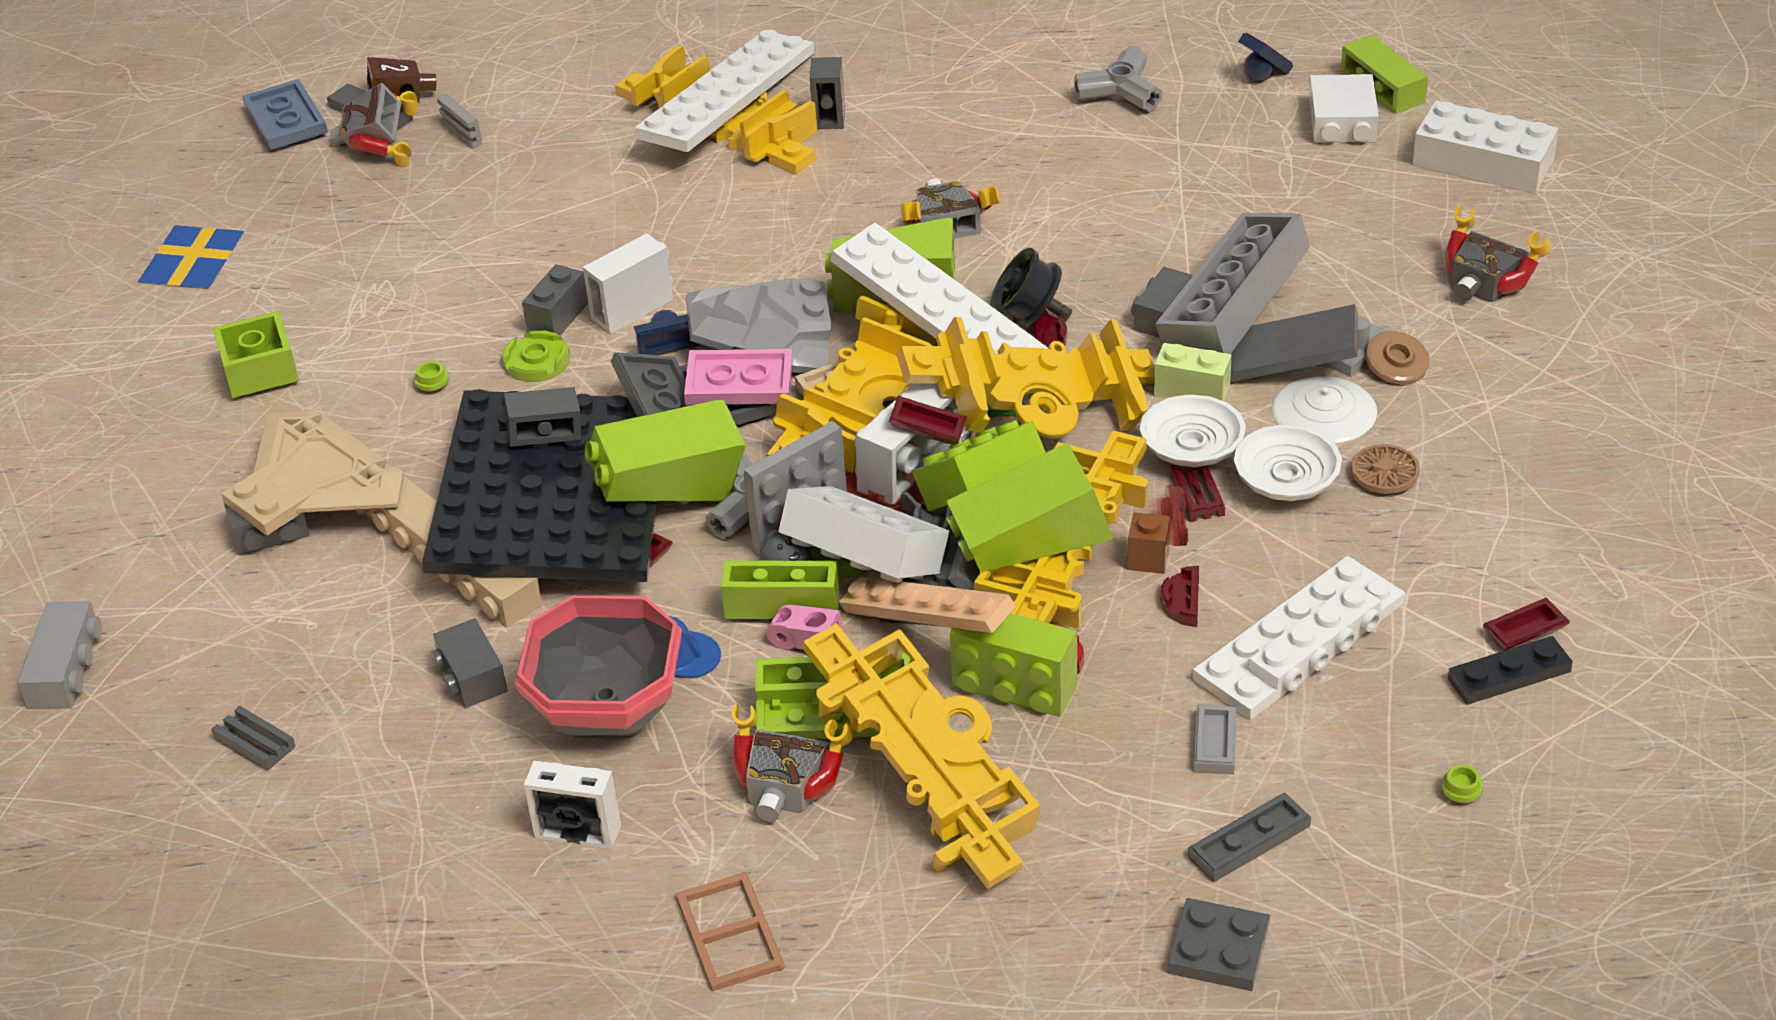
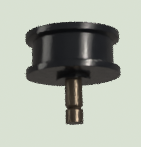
(1028, 289)

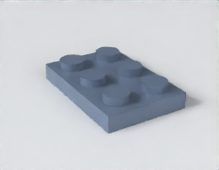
(284, 114)

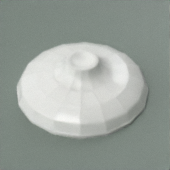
(1192, 430)
(1287, 462)

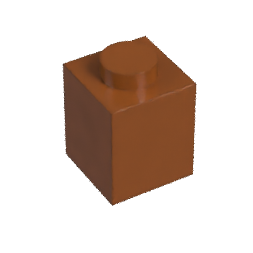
(1148, 543)

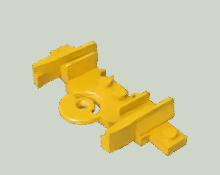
(1059, 380)

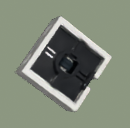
(572, 804)

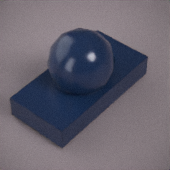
(1260, 62)
(663, 334)

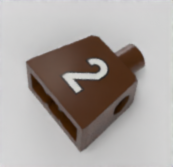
(399, 76)

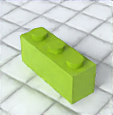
(1395, 79)
(762, 587)

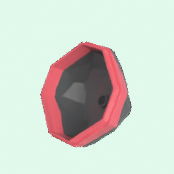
(599, 665)

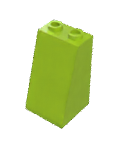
(930, 239)
(668, 455)
(1029, 513)

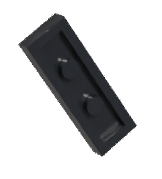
(1509, 670)

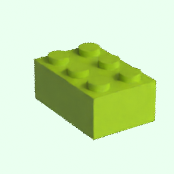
(976, 461)
(1017, 663)

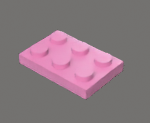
(738, 376)

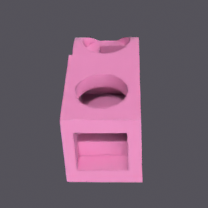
(797, 623)

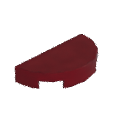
(1050, 329)
(1180, 596)

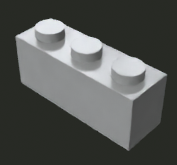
(59, 655)

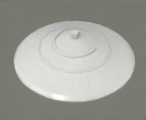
(1326, 406)

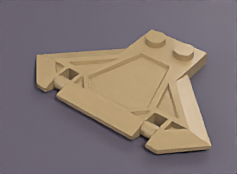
(310, 470)

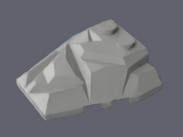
(765, 317)

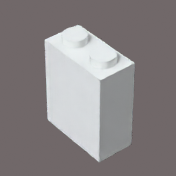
(1343, 108)
(628, 283)

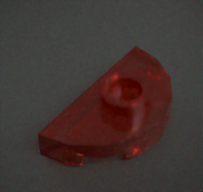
(1173, 505)

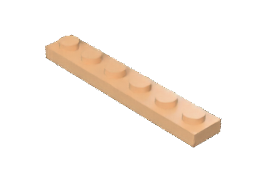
(927, 604)

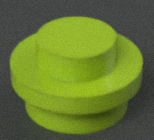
(431, 376)
(1462, 784)

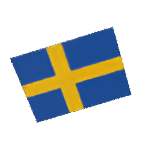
(191, 256)

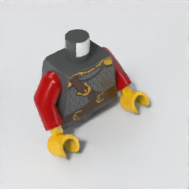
(1488, 266)

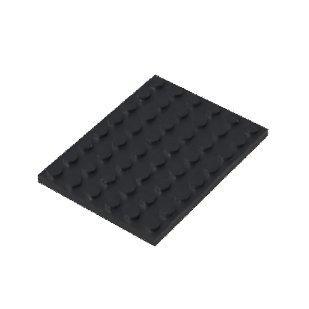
(534, 504)

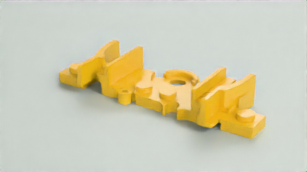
(759, 130)
(858, 384)
(1044, 585)
(923, 749)

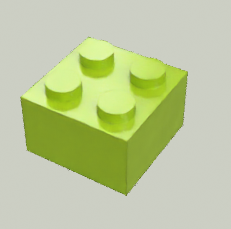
(255, 354)

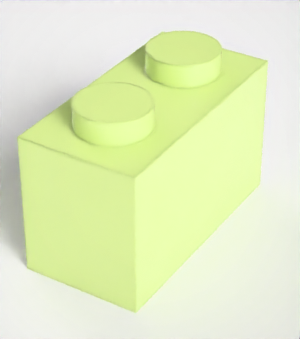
(1191, 371)

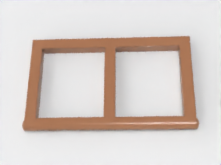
(729, 930)

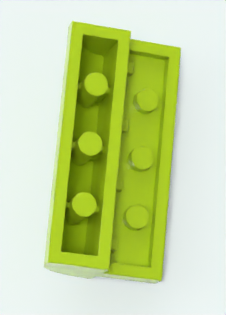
(789, 701)

